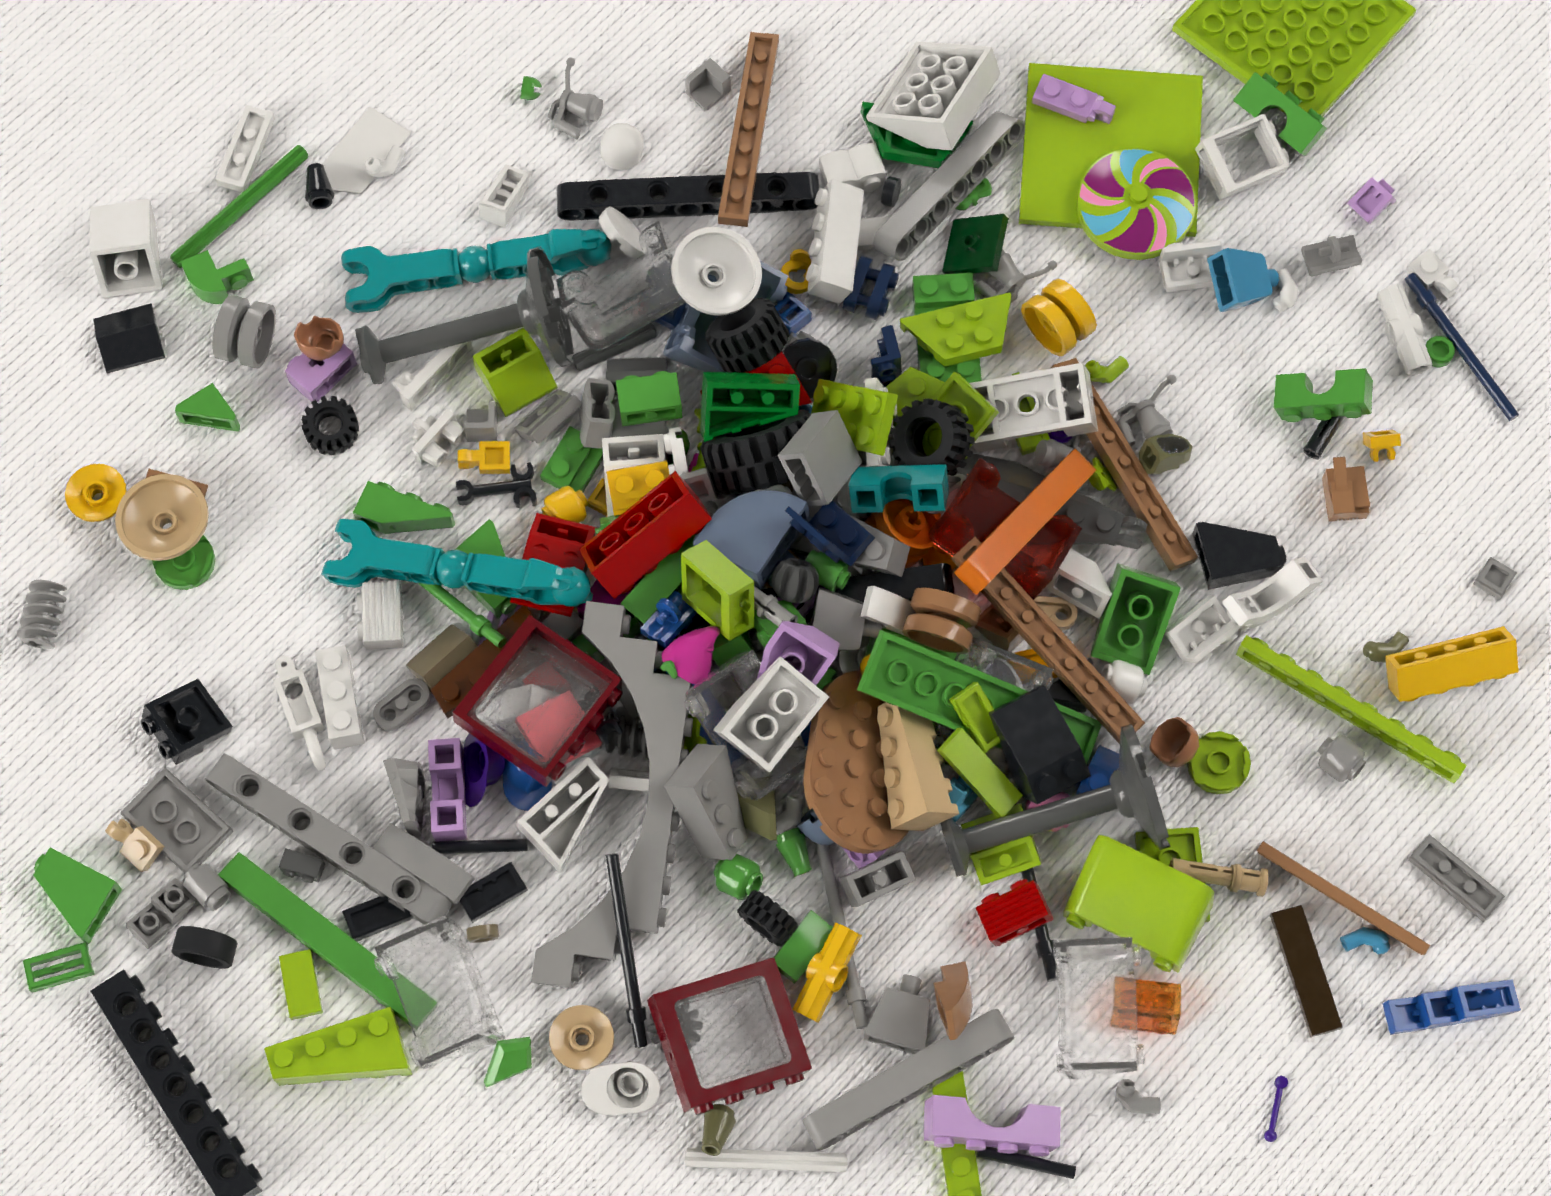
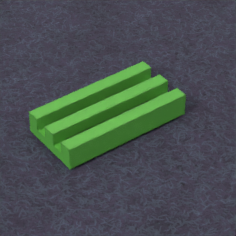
(85, 960)

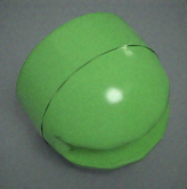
(527, 88)

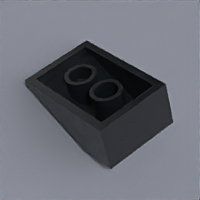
(1038, 745)

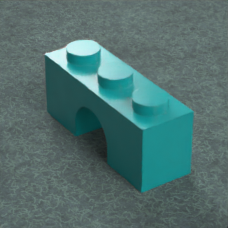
(877, 485)

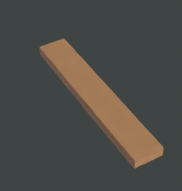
(1343, 898)

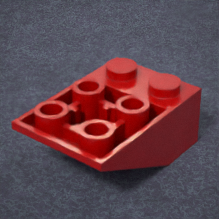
(556, 543)

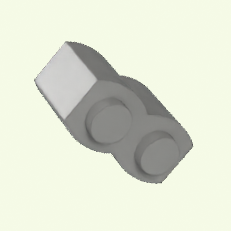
(596, 412)

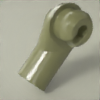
(1377, 651)

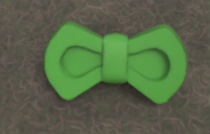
(982, 190)

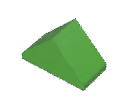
(208, 410)

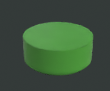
(1440, 351)

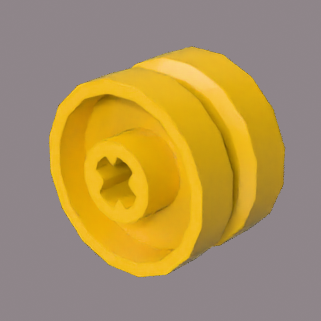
(1059, 317)

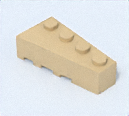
(913, 771)

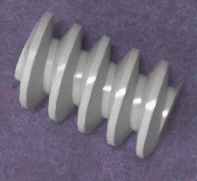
(40, 613)

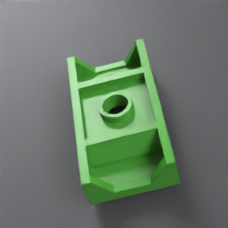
(940, 292)

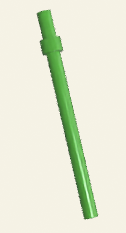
(478, 623)

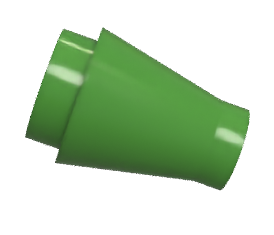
(794, 850)

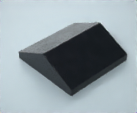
(128, 338)

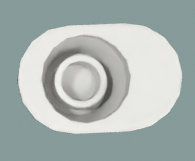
(620, 1088)

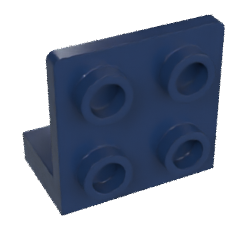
(833, 532)

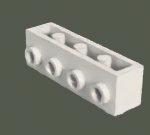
(835, 241)

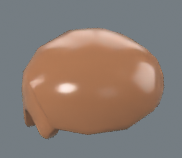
(319, 338)
(1174, 742)

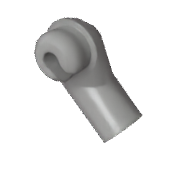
(1134, 1101)

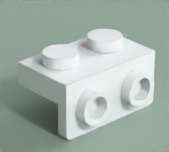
(1187, 265)
(1201, 631)

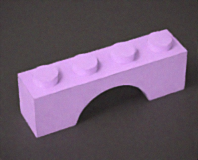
(952, 1122)

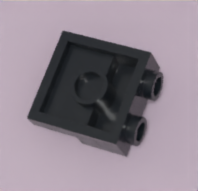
(184, 721)

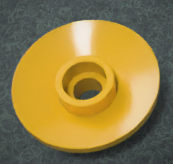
(86, 484)

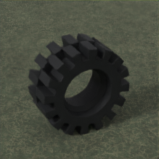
(326, 409)
(767, 918)

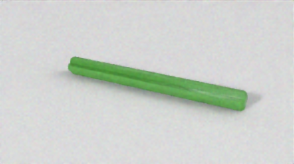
(240, 205)

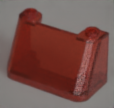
(981, 507)

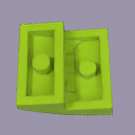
(1005, 858)

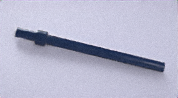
(1427, 301)

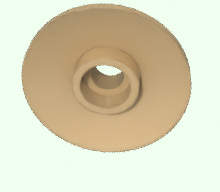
(579, 1021)

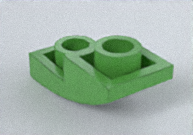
(802, 945)

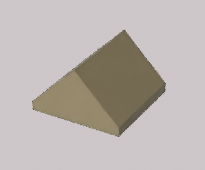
(441, 656)

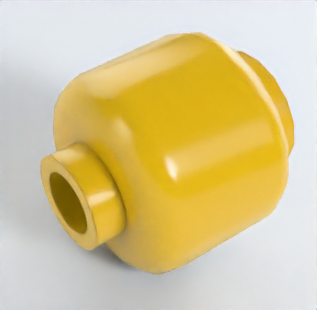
(566, 504)

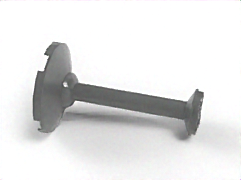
(535, 311)
(1128, 792)

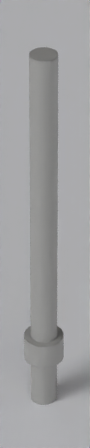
(855, 994)

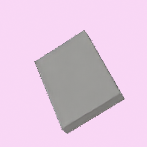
(177, 820)

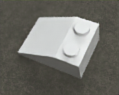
(771, 714)

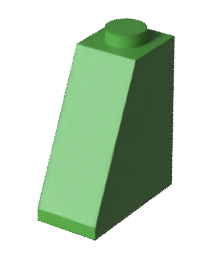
(486, 541)
(76, 891)

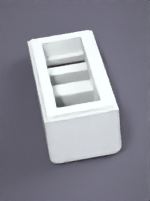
(497, 211)

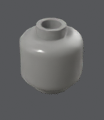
(1341, 758)

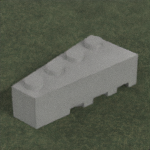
(882, 555)

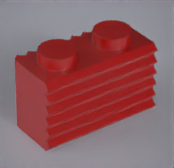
(1014, 912)

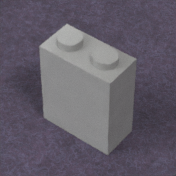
(820, 458)

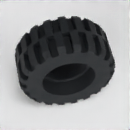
(750, 457)

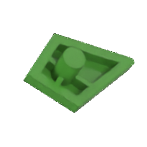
(508, 1060)

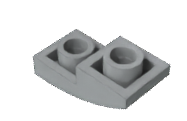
(162, 914)

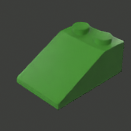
(1135, 618)

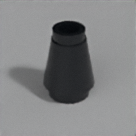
(318, 188)

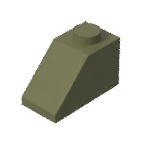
(760, 815)

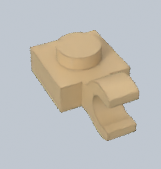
(139, 844)

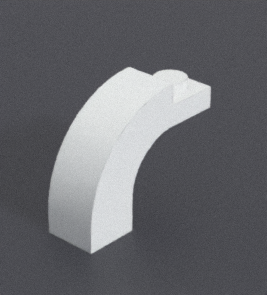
(1273, 595)

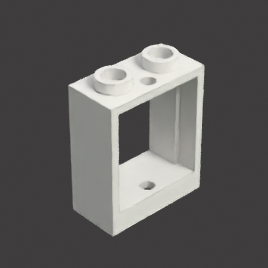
(1217, 168)

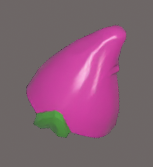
(691, 655)

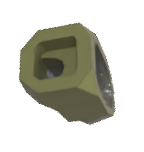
(1164, 453)

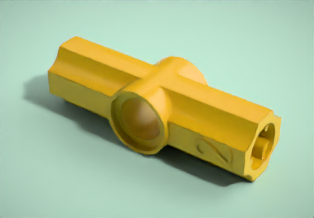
(827, 972)

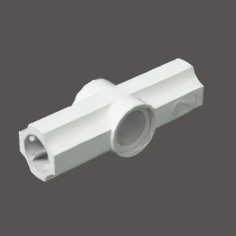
(1404, 329)

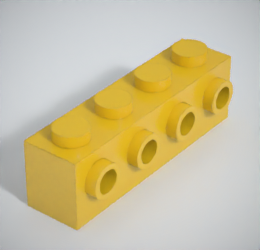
(1452, 664)

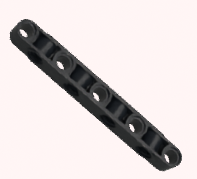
(682, 195)

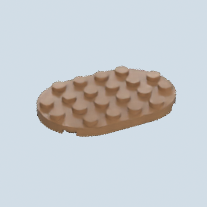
(847, 769)

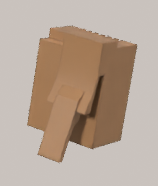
(1345, 491)

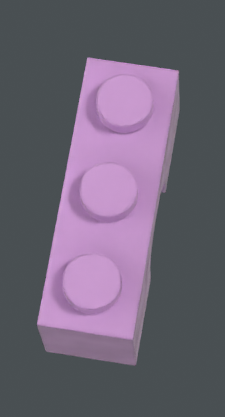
(448, 789)

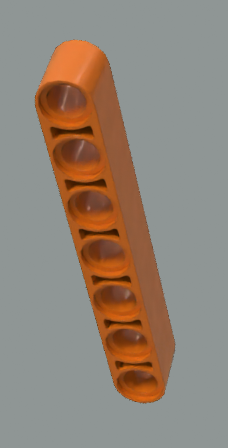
(1024, 521)

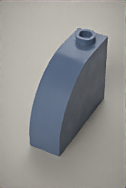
(755, 531)

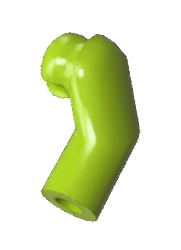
(1108, 373)

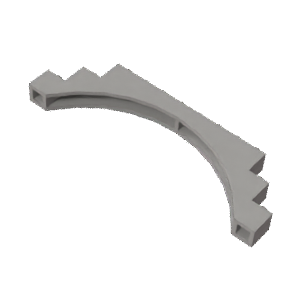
(644, 879)

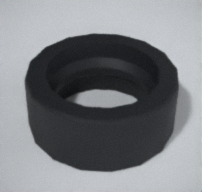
(204, 947)

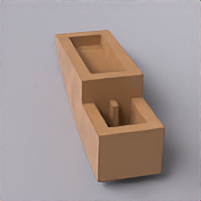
(954, 998)

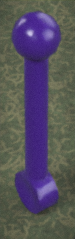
(1280, 1083)

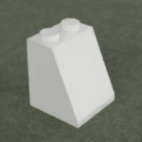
(125, 248)

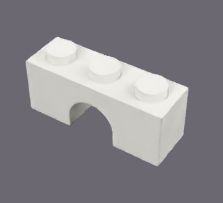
(339, 698)

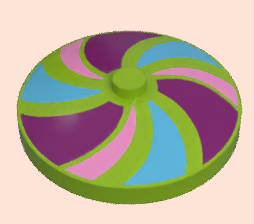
(1135, 203)

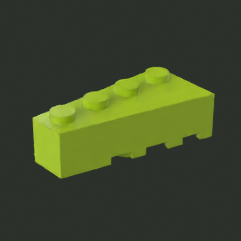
(342, 1052)

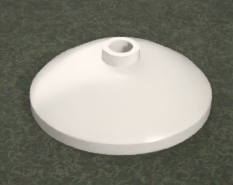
(720, 254)

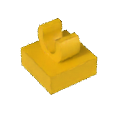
(1382, 440)

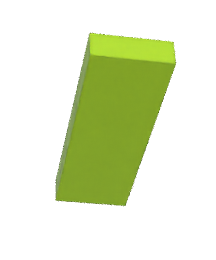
(979, 772)

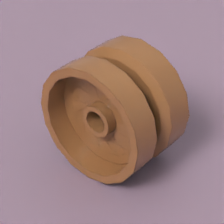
(941, 620)

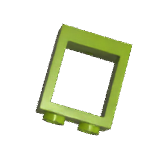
(717, 589)

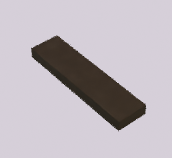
(1306, 971)

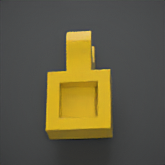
(491, 457)

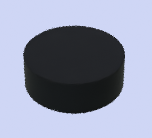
(891, 191)

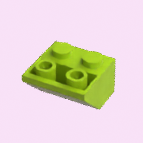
(514, 372)

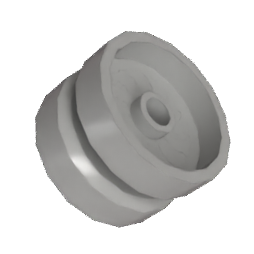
(244, 331)

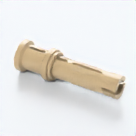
(1232, 877)

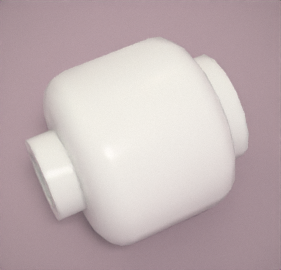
(1126, 680)

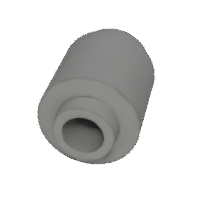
(206, 886)

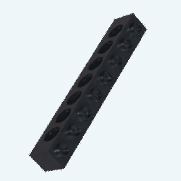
(111, 998)

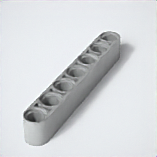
(949, 186)
(907, 1080)

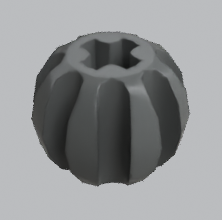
(795, 580)

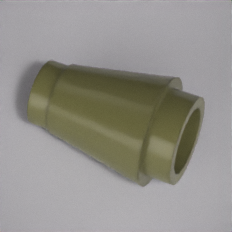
(717, 1128)

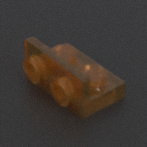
(1158, 1006)

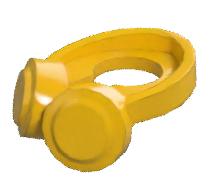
(798, 260)

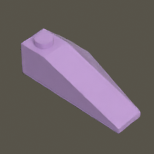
(803, 648)

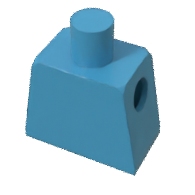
(1240, 278)

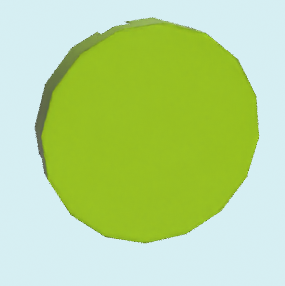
(1219, 763)

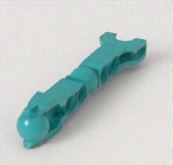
(445, 268)
(429, 565)

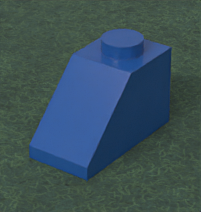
(1100, 768)

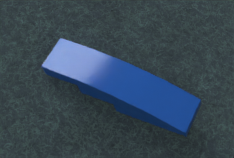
(1451, 1006)

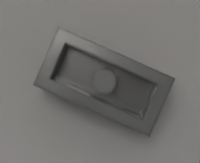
(301, 865)

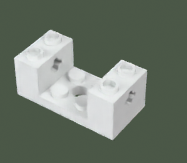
(1061, 399)

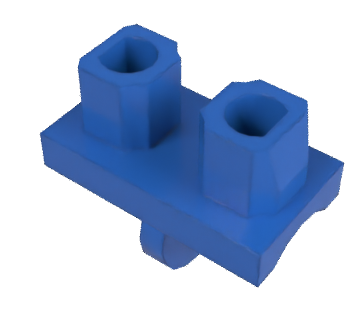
(669, 620)

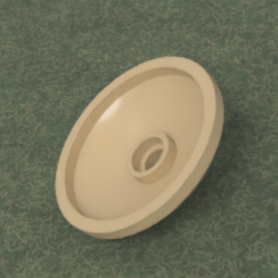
(152, 505)

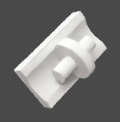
(432, 434)

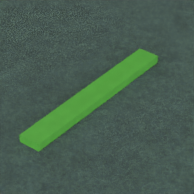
(311, 929)

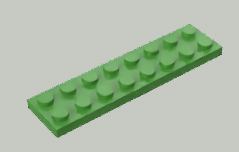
(926, 680)

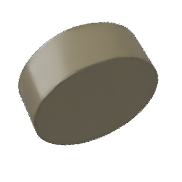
(482, 933)

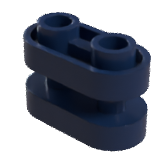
(885, 280)

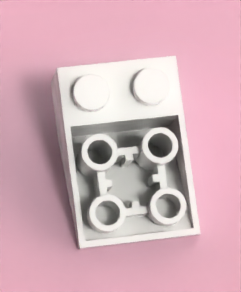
(628, 452)

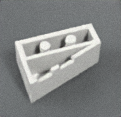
(563, 813)

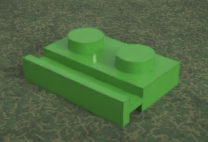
(572, 463)

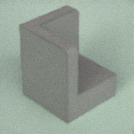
(708, 84)
(482, 424)

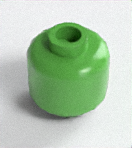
(738, 876)

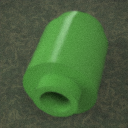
(831, 574)

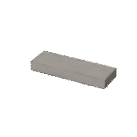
(1456, 878)

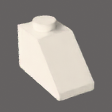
(1081, 584)

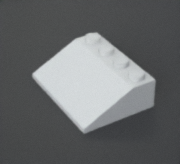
(936, 93)

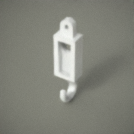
(300, 712)

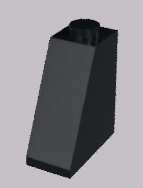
(1235, 554)

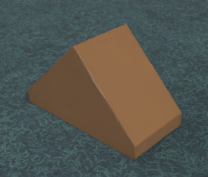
(998, 629)

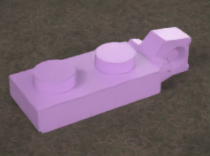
(1072, 100)

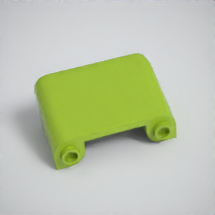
(1140, 900)

